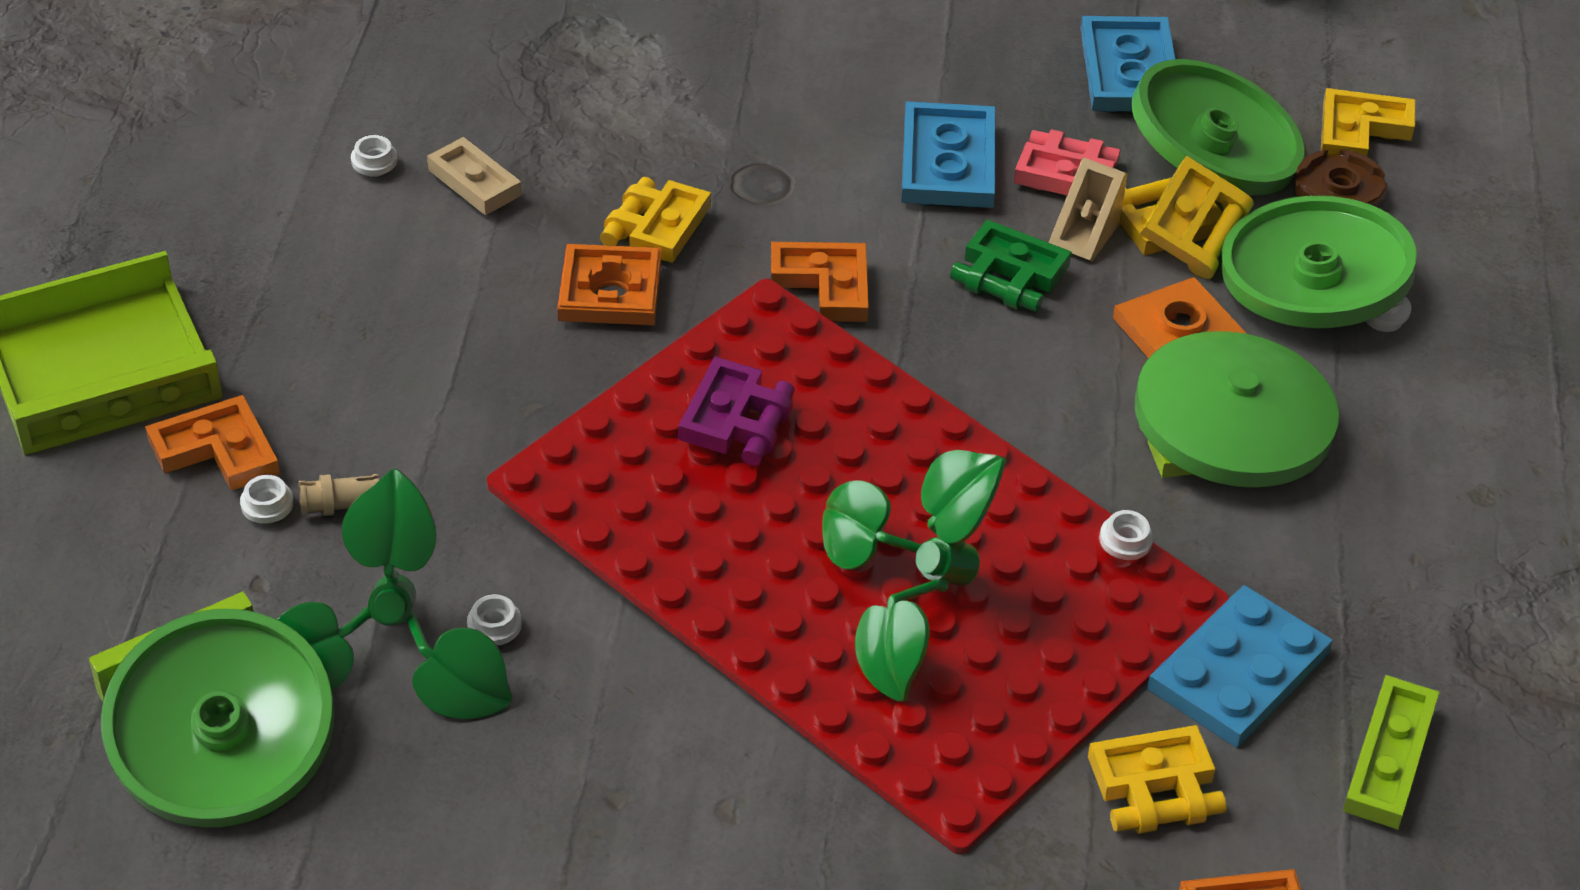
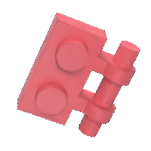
(1053, 160)

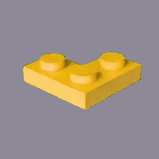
(1353, 116)

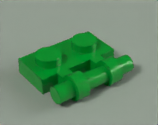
(1014, 255)

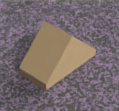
(1090, 209)

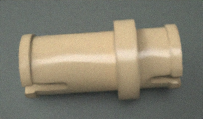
(332, 494)

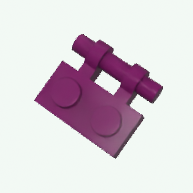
(720, 409)

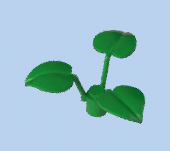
(957, 495)
(396, 529)

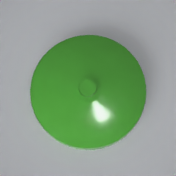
(1219, 123)
(1319, 261)
(1236, 409)
(218, 718)

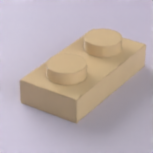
(474, 176)

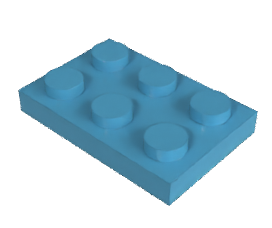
(1119, 54)
(949, 154)
(1239, 665)

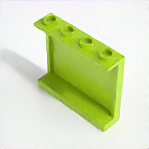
(100, 353)

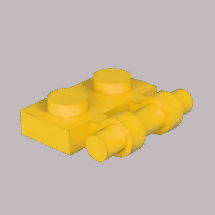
(668, 218)
(1153, 764)

